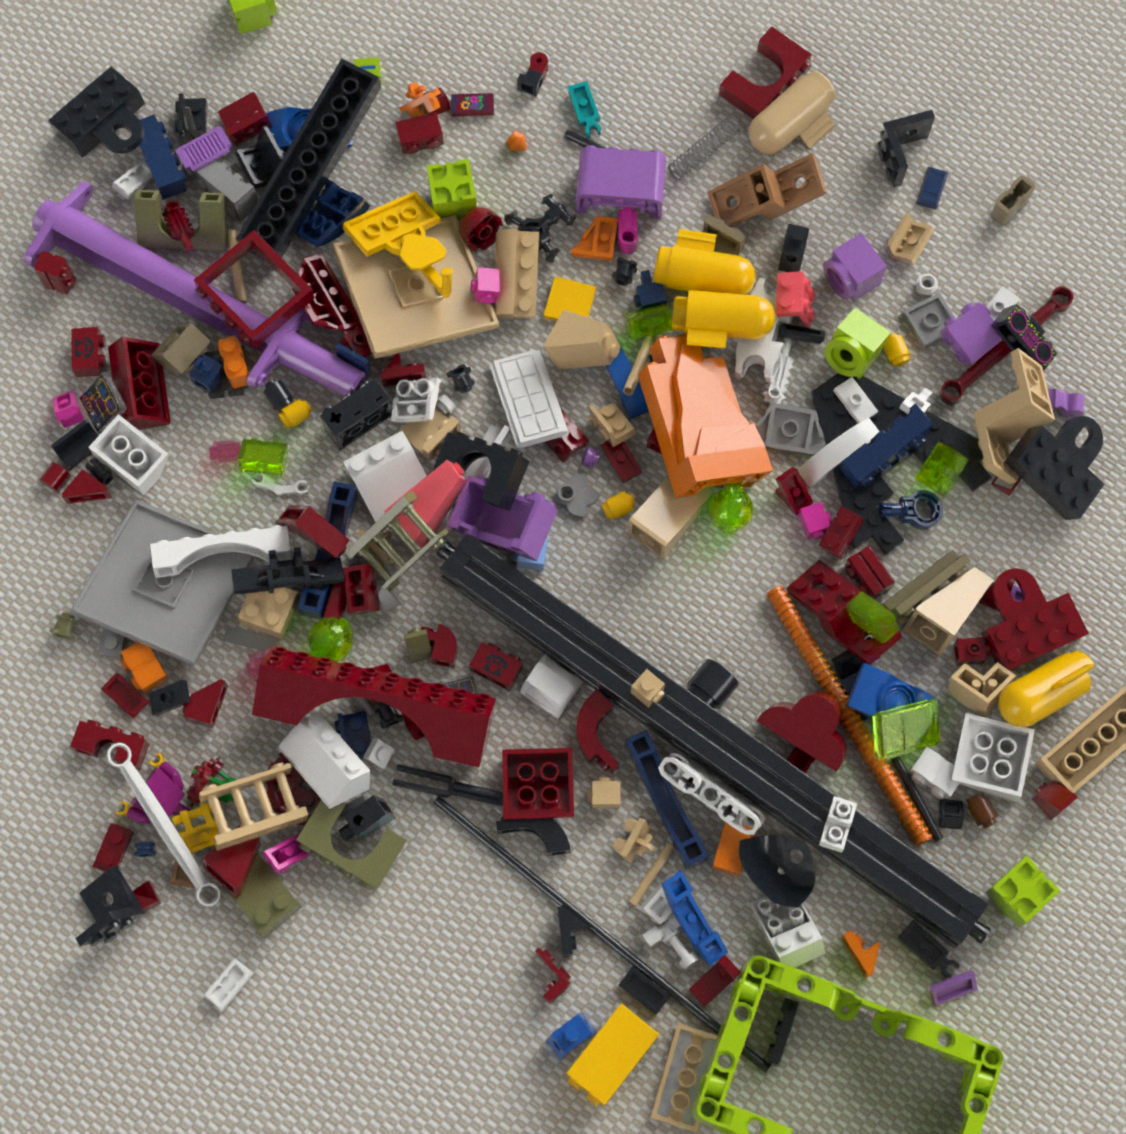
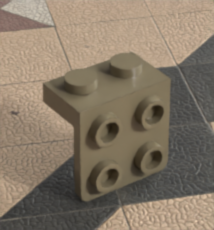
(728, 239)

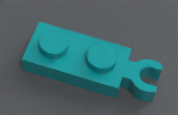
(584, 107)

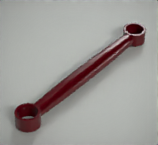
(1001, 350)

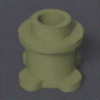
(64, 626)

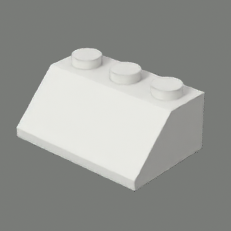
(130, 454)

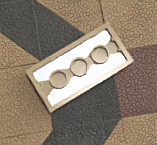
(681, 1077)

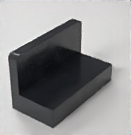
(75, 444)

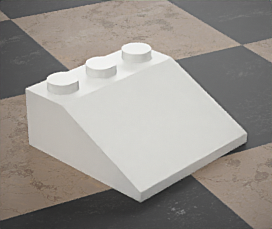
(384, 473)
(993, 757)

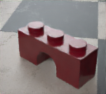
(91, 737)

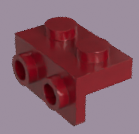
(570, 442)

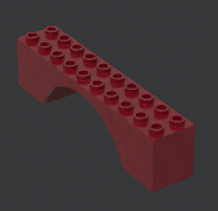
(450, 718)

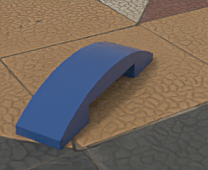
(619, 371)
(691, 919)

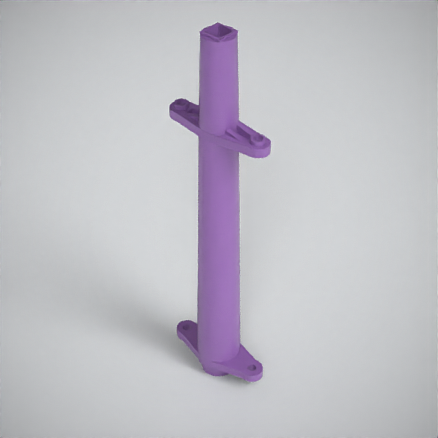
(79, 234)

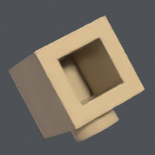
(648, 688)
(604, 793)

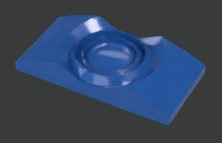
(287, 123)
(881, 691)

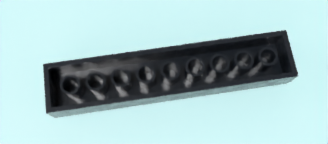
(312, 157)

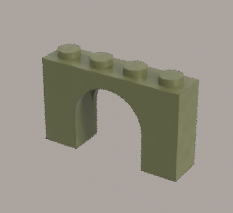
(154, 233)
(370, 869)

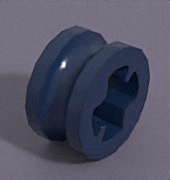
(144, 849)

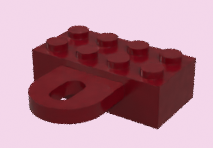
(1031, 625)

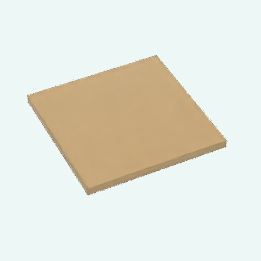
(402, 306)

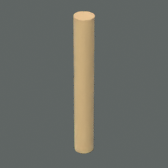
(651, 875)

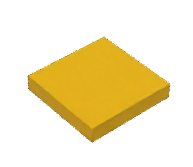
(569, 296)

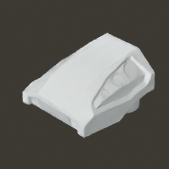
(415, 400)
(550, 687)

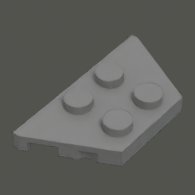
(791, 429)

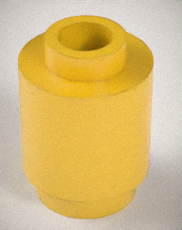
(896, 350)
(295, 413)
(618, 505)

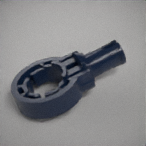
(907, 509)

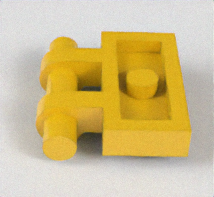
(199, 835)

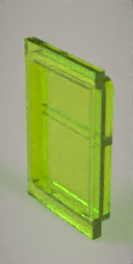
(906, 729)

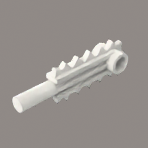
(776, 389)

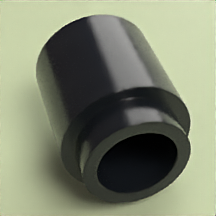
(277, 394)

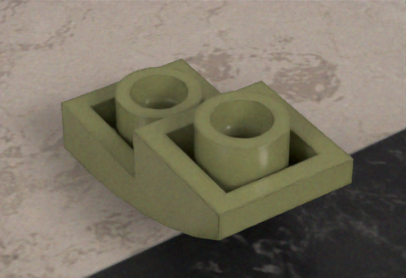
(418, 645)

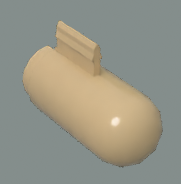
(795, 113)

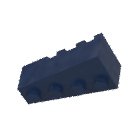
(887, 447)

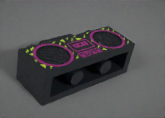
(1024, 333)

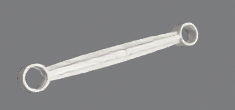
(163, 824)

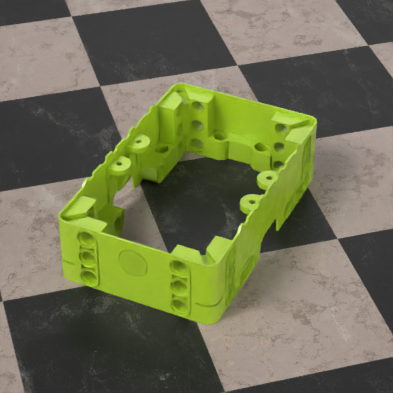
(979, 1059)

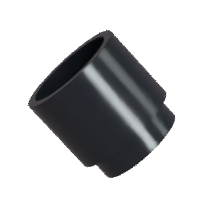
(712, 683)

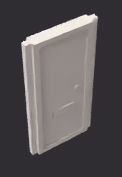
(528, 398)

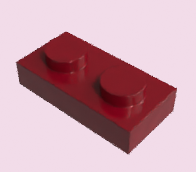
(621, 460)
(113, 847)

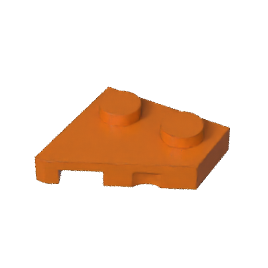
(598, 240)

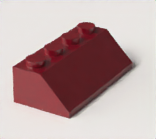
(139, 382)

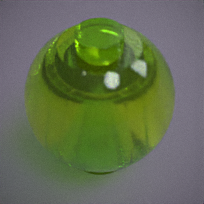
(731, 509)
(331, 639)

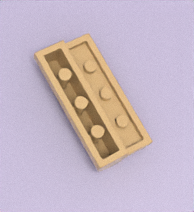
(518, 271)

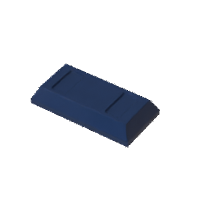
(932, 188)

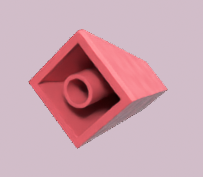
(435, 498)

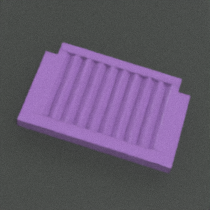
(204, 149)

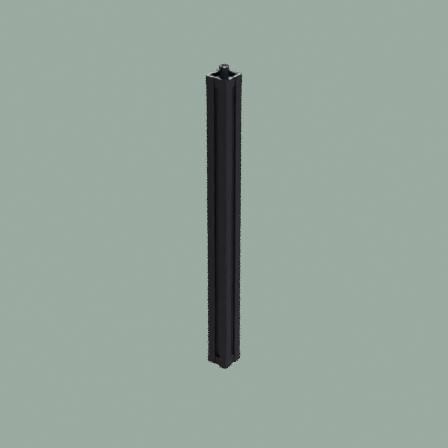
(712, 741)

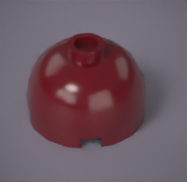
(479, 228)

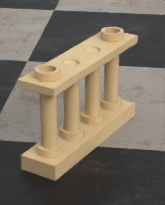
(248, 829)

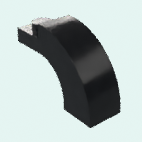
(546, 829)

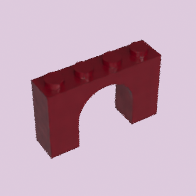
(788, 57)

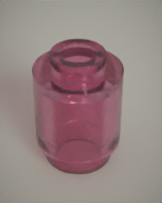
(225, 451)

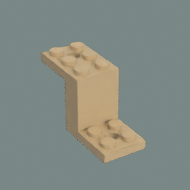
(1013, 415)

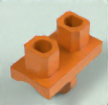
(429, 100)

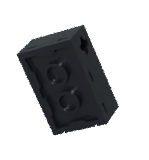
(356, 414)

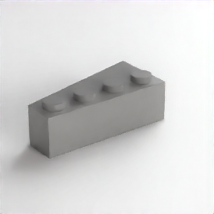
(219, 178)

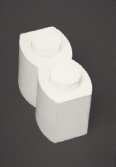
(935, 773)

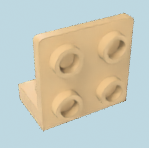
(429, 435)

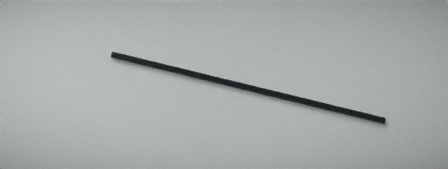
(593, 927)

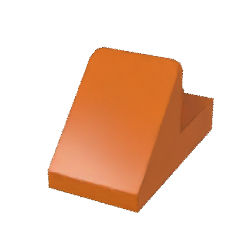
(864, 959)

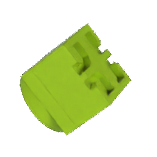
(252, 14)
(451, 188)
(855, 344)
(1022, 891)

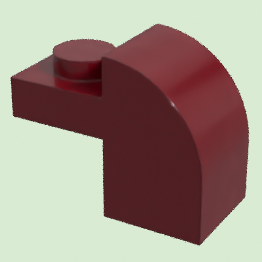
(445, 646)

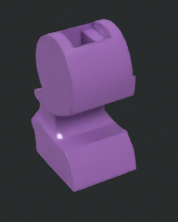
(1069, 404)

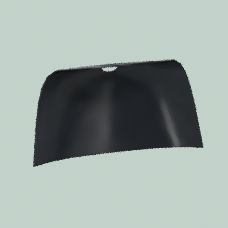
(762, 858)

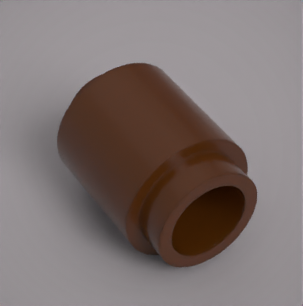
(982, 810)

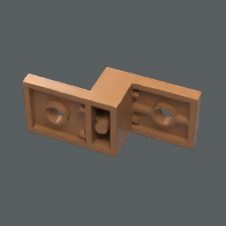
(768, 191)

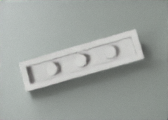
(482, 466)

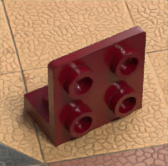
(244, 118)

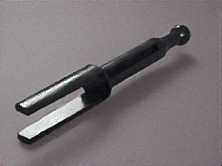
(455, 788)

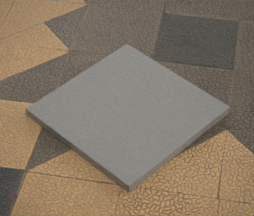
(162, 612)

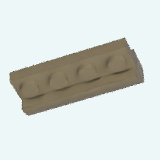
(926, 585)

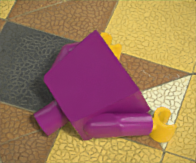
(166, 787)

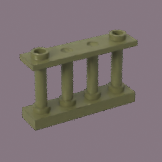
(390, 520)

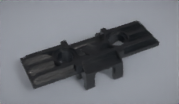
(287, 574)

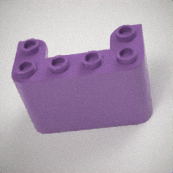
(621, 179)
(513, 531)

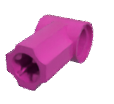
(627, 230)

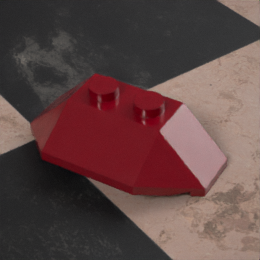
(331, 304)

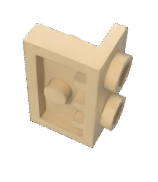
(611, 423)

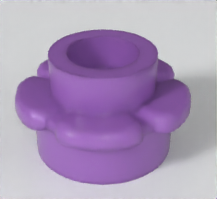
(590, 457)

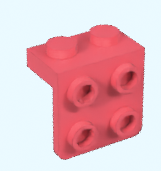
(795, 297)

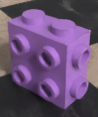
(970, 333)

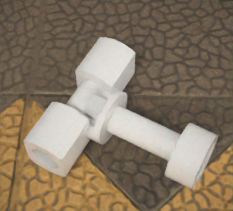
(668, 933)

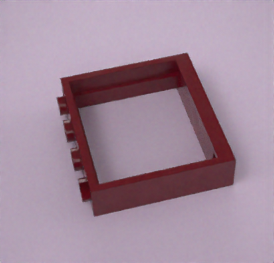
(276, 320)

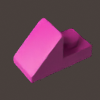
(67, 409)
(285, 855)

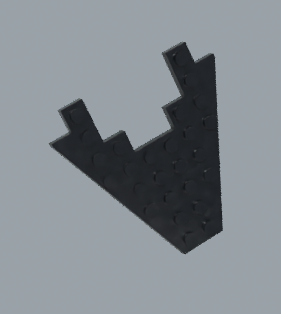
(864, 501)

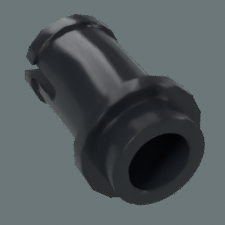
(102, 475)

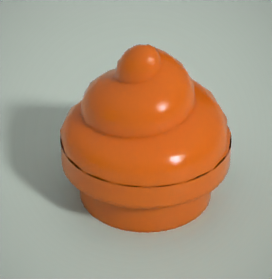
(516, 142)

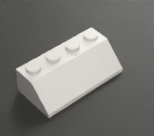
(325, 761)

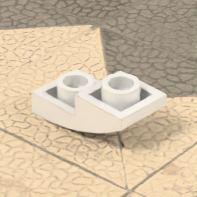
(838, 824)

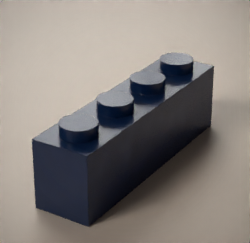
(160, 160)

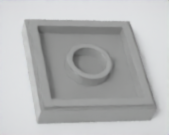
(927, 320)

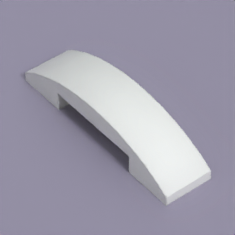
(836, 451)

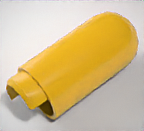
(697, 267)
(715, 316)
(1046, 689)

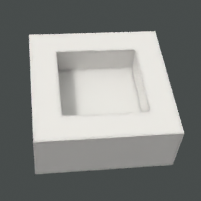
(378, 753)

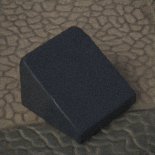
(950, 814)

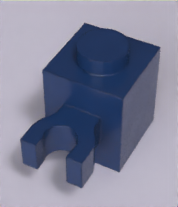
(649, 293)
(207, 373)

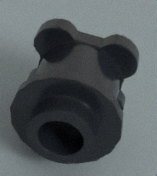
(624, 271)
(461, 378)
(388, 715)

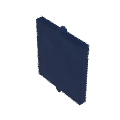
(354, 359)

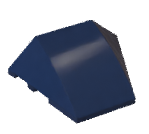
(330, 212)

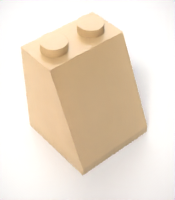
(580, 342)

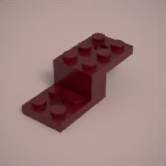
(830, 607)

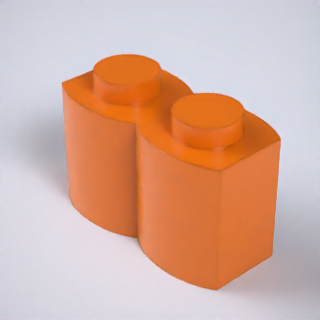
(233, 361)
(144, 666)

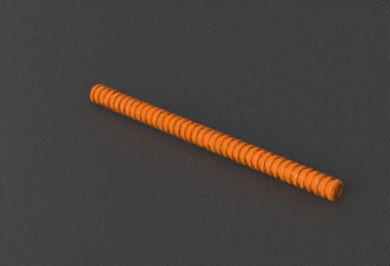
(850, 718)

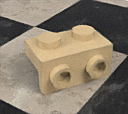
(908, 240)

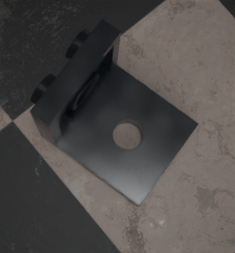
(901, 132)
(109, 918)

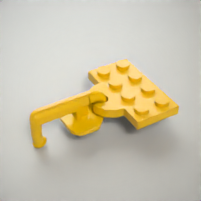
(401, 230)

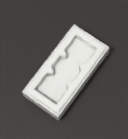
(133, 180)
(1001, 300)
(855, 400)
(228, 984)

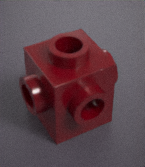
(356, 340)

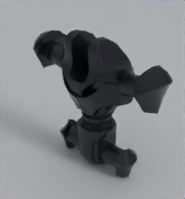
(551, 216)

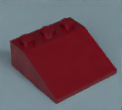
(538, 783)

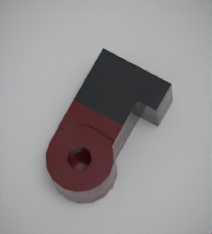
(535, 75)

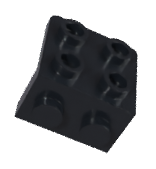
(260, 159)

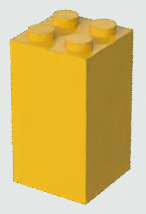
(611, 1056)

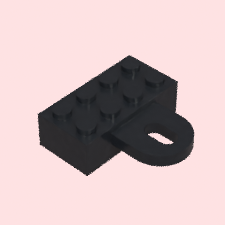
(98, 113)
(1058, 467)

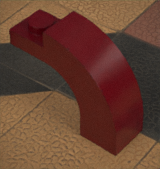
(590, 715)

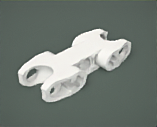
(764, 350)
(698, 787)

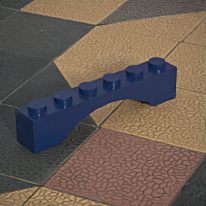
(338, 514)
(665, 801)

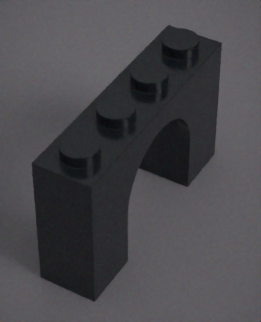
(506, 466)

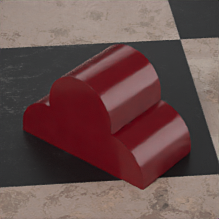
(810, 726)

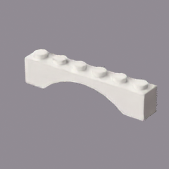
(173, 557)

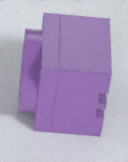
(854, 268)

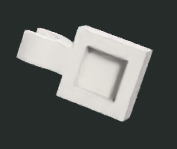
(920, 400)

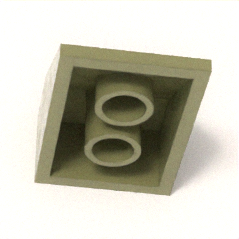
(265, 899)

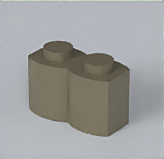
(1013, 200)

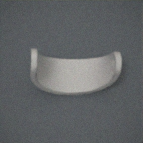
(387, 599)

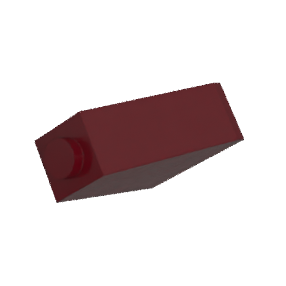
(232, 864)

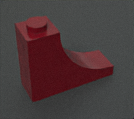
(314, 529)

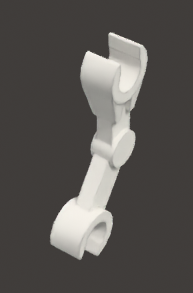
(280, 490)

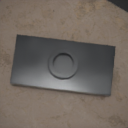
(169, 697)

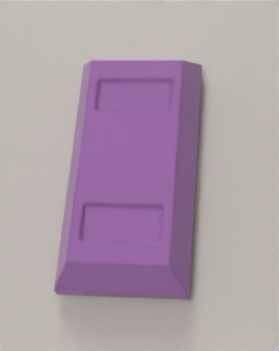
(953, 988)

